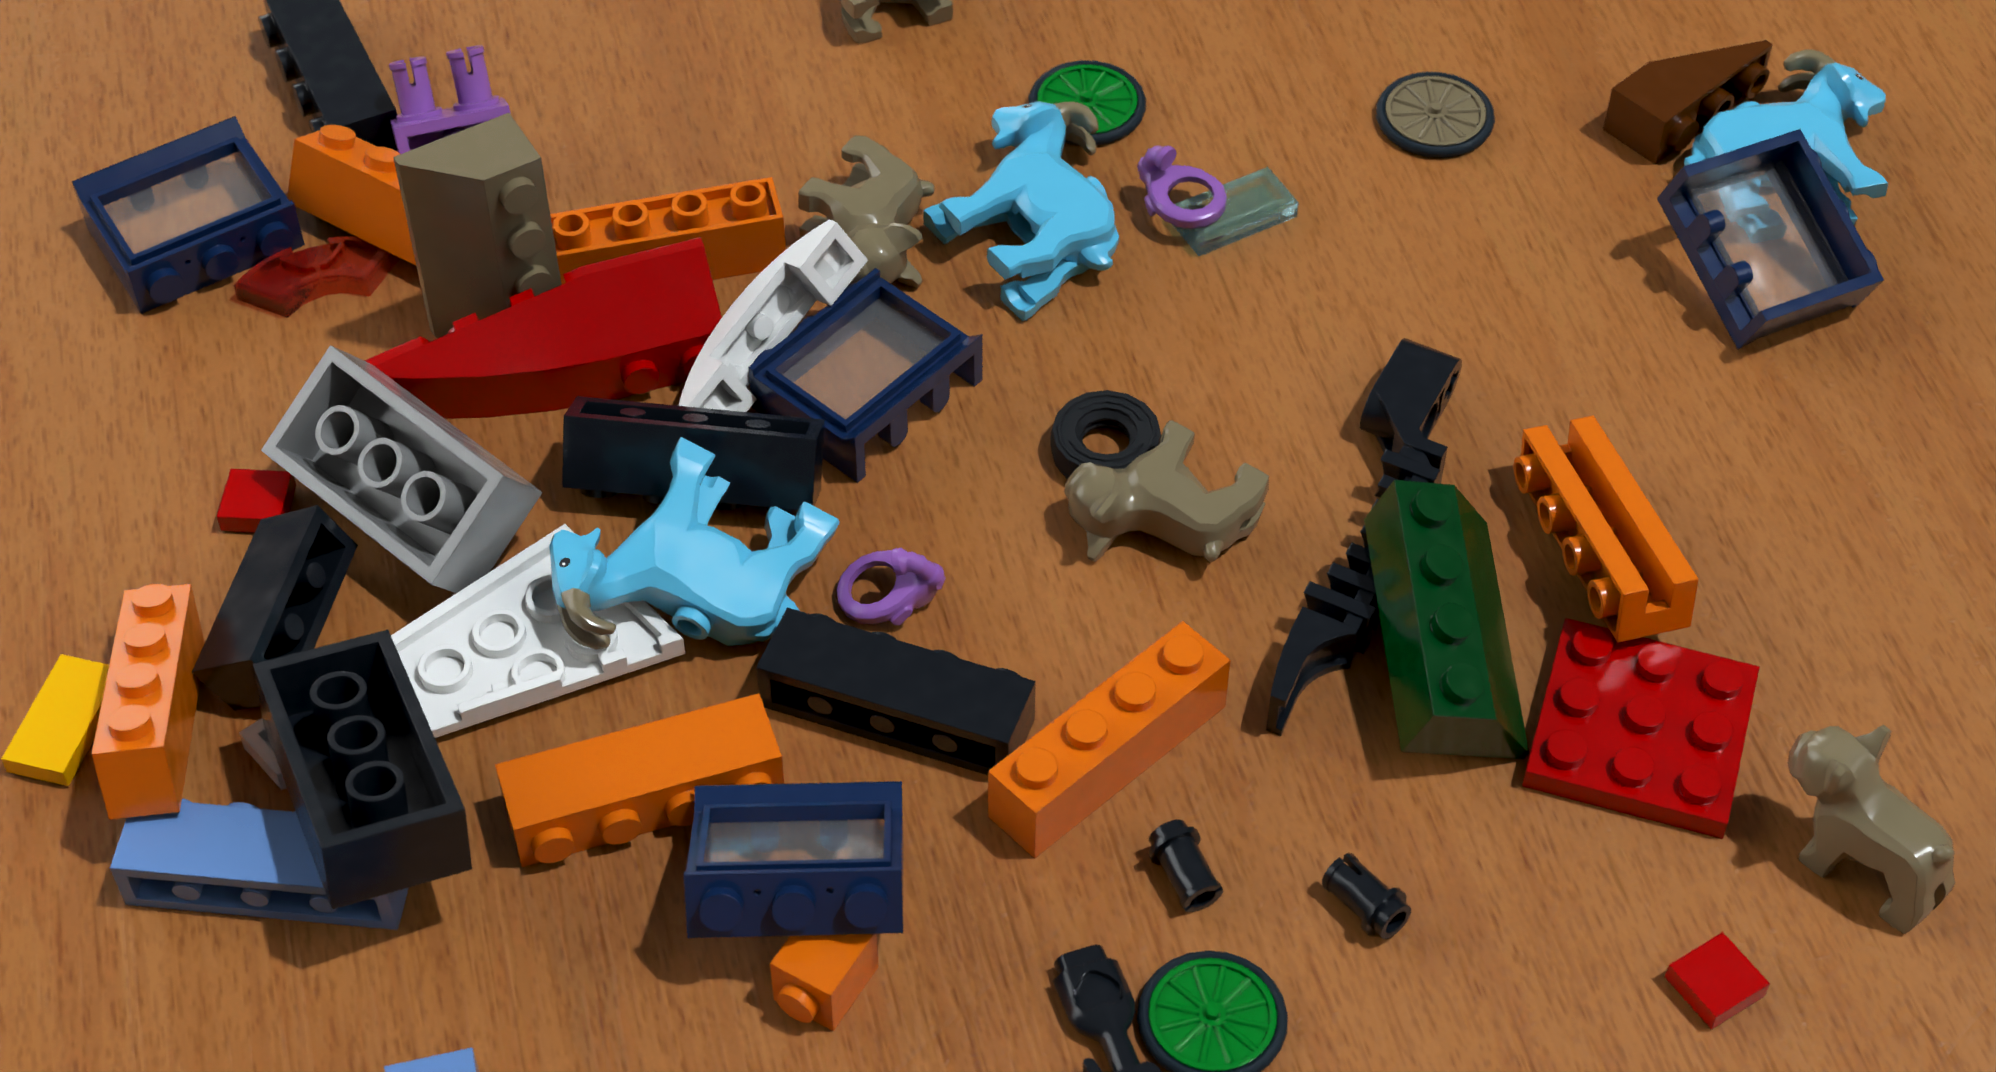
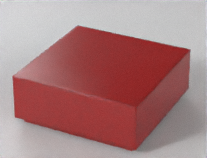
(254, 496)
(1717, 980)

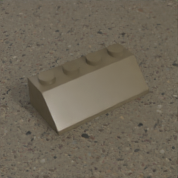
(477, 221)

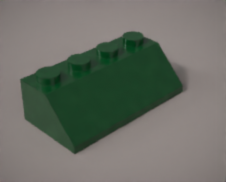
(1443, 624)

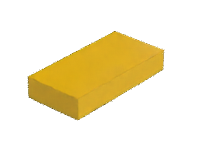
(59, 722)

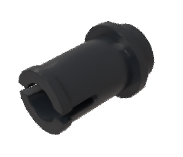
(1177, 850)
(1380, 908)

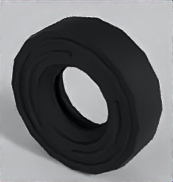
(1097, 411)

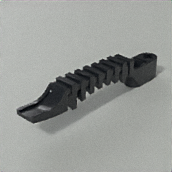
(1341, 619)

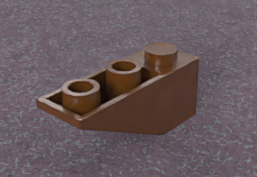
(1677, 96)

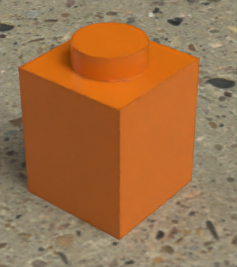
(822, 975)

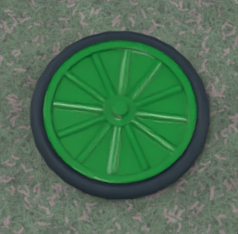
(1102, 87)
(1212, 1014)

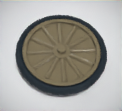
(1435, 114)

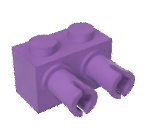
(421, 120)

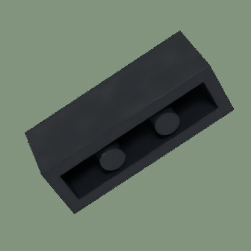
(275, 601)

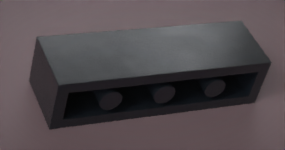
(329, 68)
(630, 445)
(895, 692)

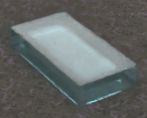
(1251, 206)

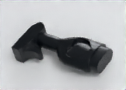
(1099, 1006)

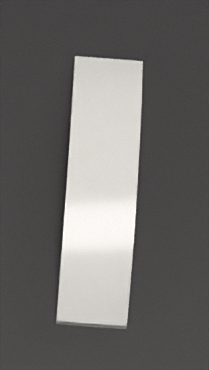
(767, 312)

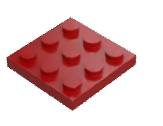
(1642, 728)

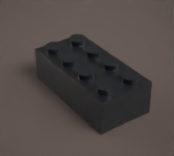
(362, 769)

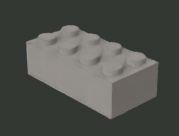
(400, 471)

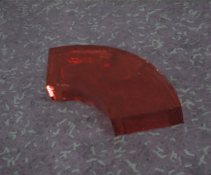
(293, 279)

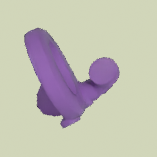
(1162, 177)
(914, 586)

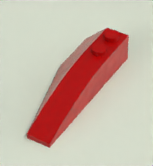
(599, 335)

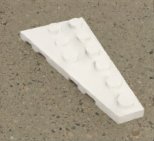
(506, 650)

